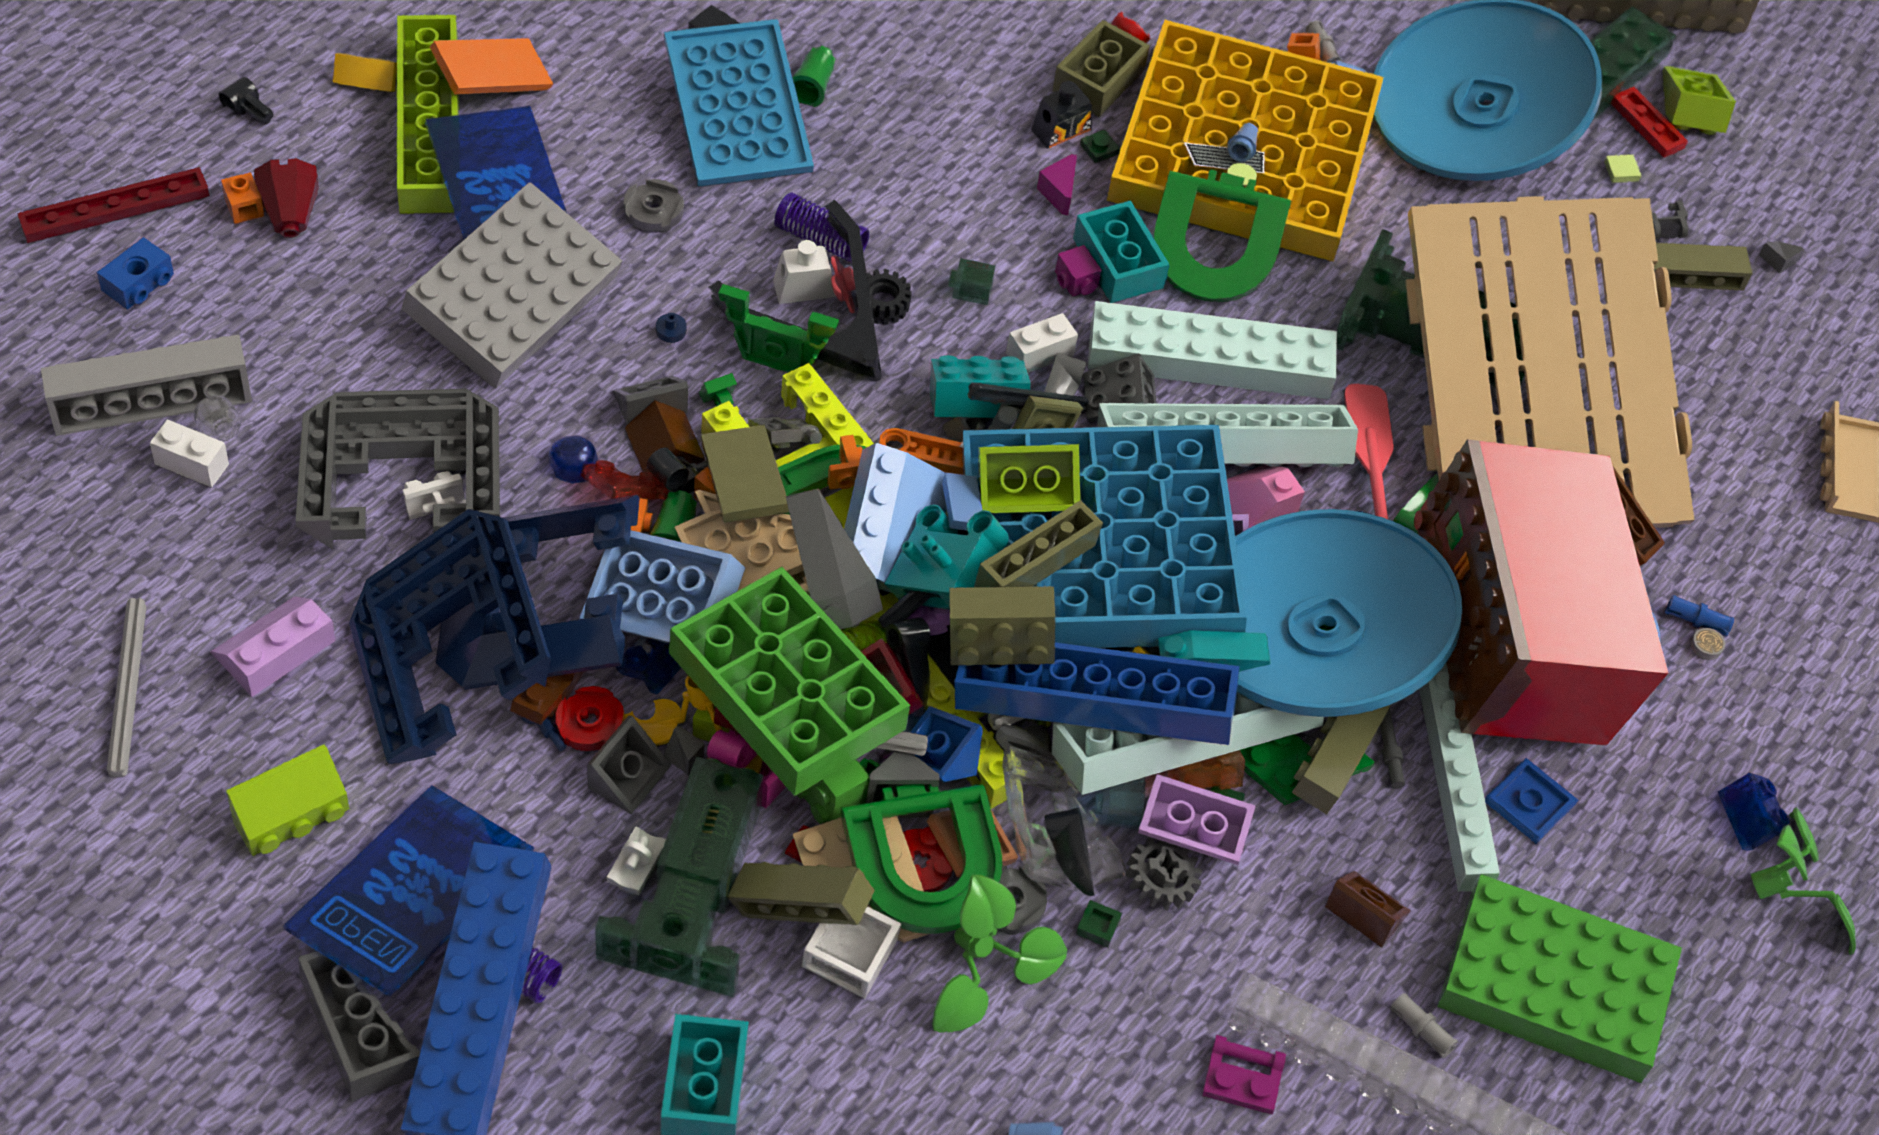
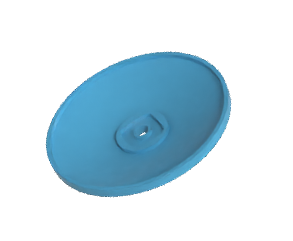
(1502, 51)
(1370, 580)

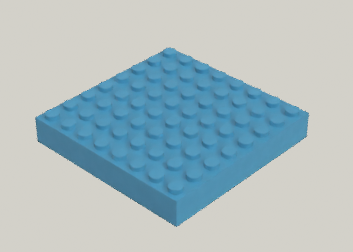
(1164, 540)

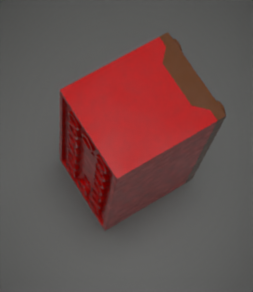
(1550, 594)

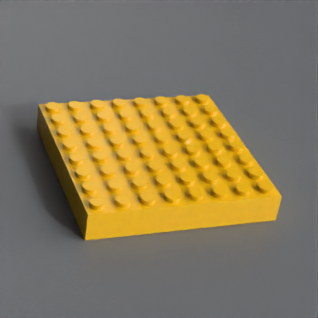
(1307, 119)

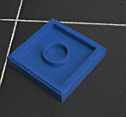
(1531, 800)

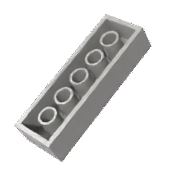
(144, 384)

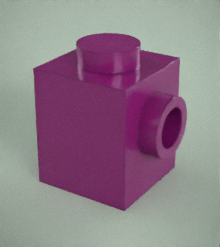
(1077, 271)

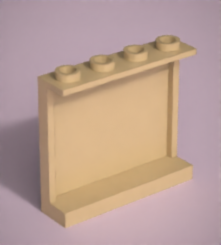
(1850, 465)

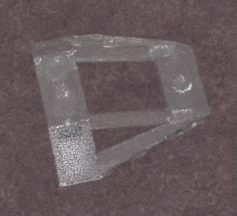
(1033, 840)

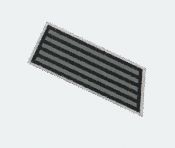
(1219, 157)

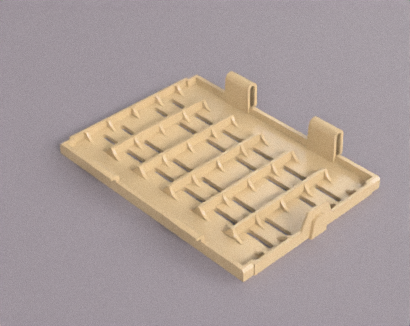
(1637, 298)

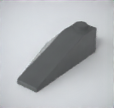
(831, 562)

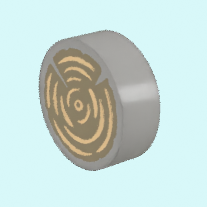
(1708, 643)

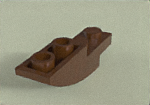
(542, 701)

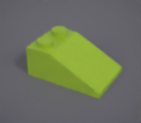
(1696, 100)

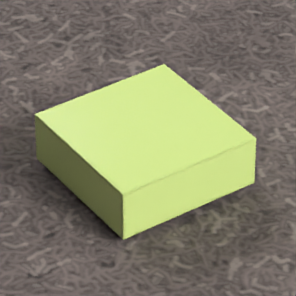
(1622, 168)

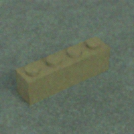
(1705, 266)
(1042, 550)
(1336, 757)
(801, 893)

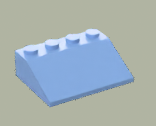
(885, 504)
(663, 582)

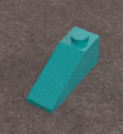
(1220, 647)

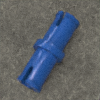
(1699, 615)

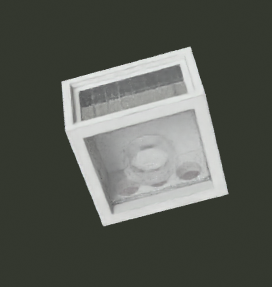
(852, 953)

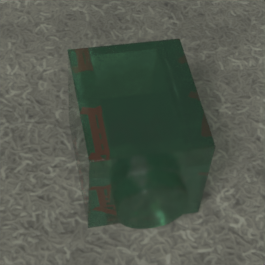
(972, 281)

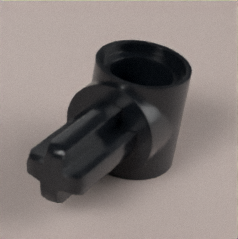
(244, 98)

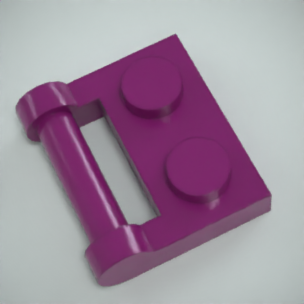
(1242, 1085)

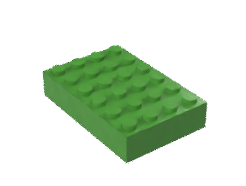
(788, 680)
(1561, 978)

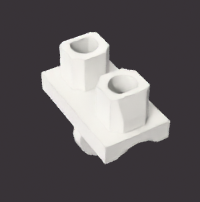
(443, 490)
(636, 861)

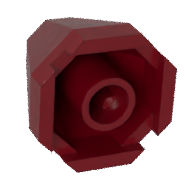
(287, 194)

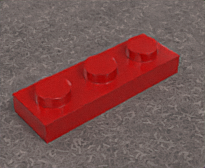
(1649, 122)

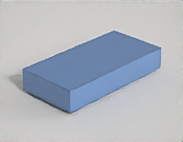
(961, 499)

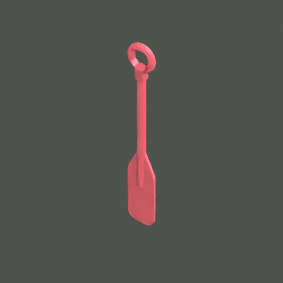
(1374, 440)

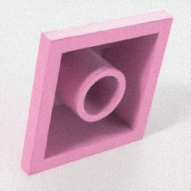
(1264, 493)

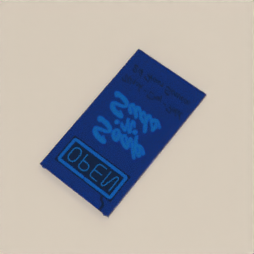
(489, 161)
(399, 892)

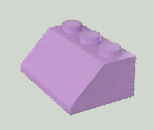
(276, 644)
(1197, 819)

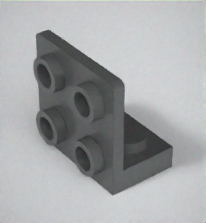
(1119, 382)

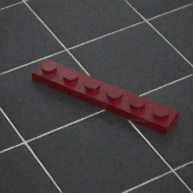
(113, 204)

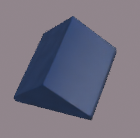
(951, 745)

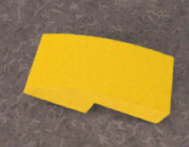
(365, 72)

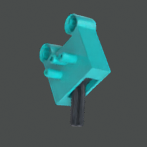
(940, 560)

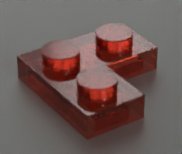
(618, 484)

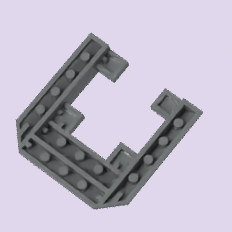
(367, 425)

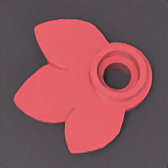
(843, 283)

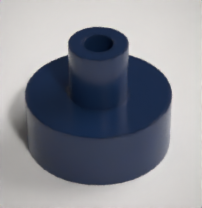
(671, 327)

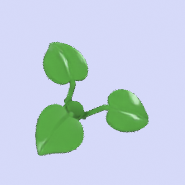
(1777, 878)
(983, 910)

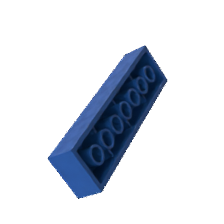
(1109, 692)
(477, 992)

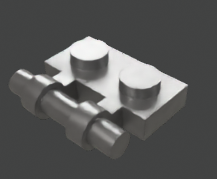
(784, 431)

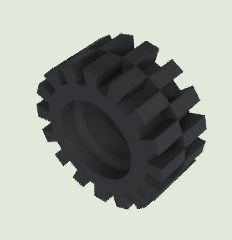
(893, 286)

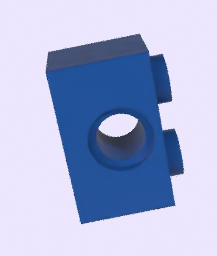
(135, 273)

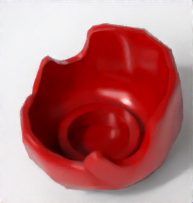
(1130, 27)

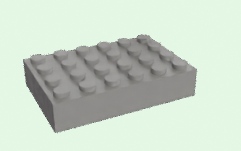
(511, 285)

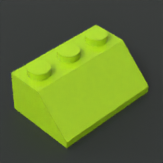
(1029, 478)
(287, 800)

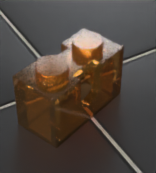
(1222, 771)

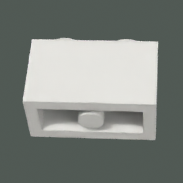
(1042, 341)
(189, 453)

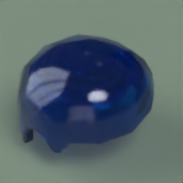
(568, 457)

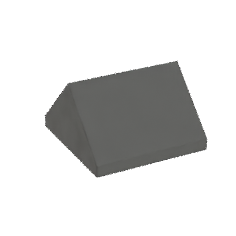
(637, 397)
(626, 766)
(897, 771)

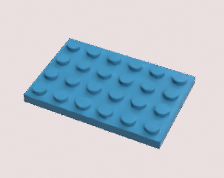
(738, 102)

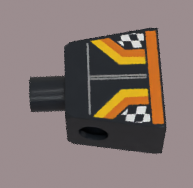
(1062, 115)

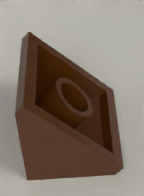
(659, 428)
(1366, 907)

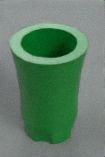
(813, 76)
(675, 510)

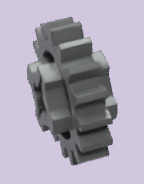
(1163, 872)

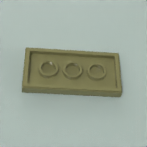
(744, 473)

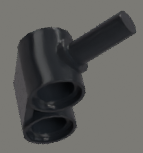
(674, 471)

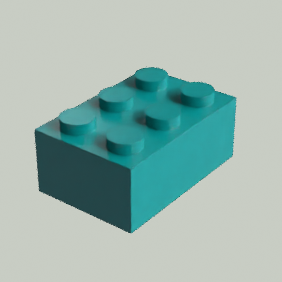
(1122, 250)
(952, 377)
(704, 1076)

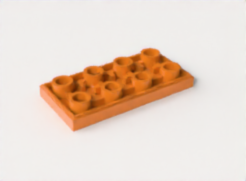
(491, 65)

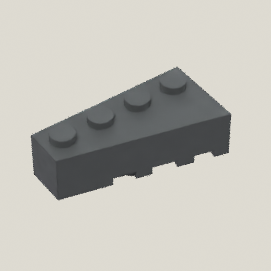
(359, 1033)

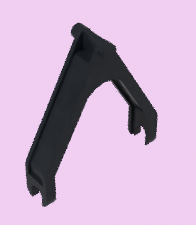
(856, 346)

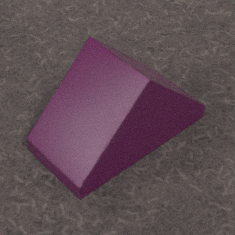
(1057, 183)

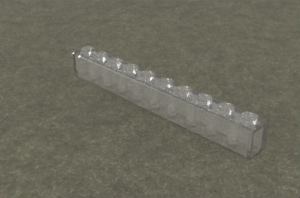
(1373, 1064)

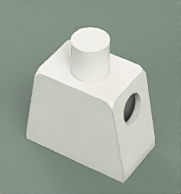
(803, 274)

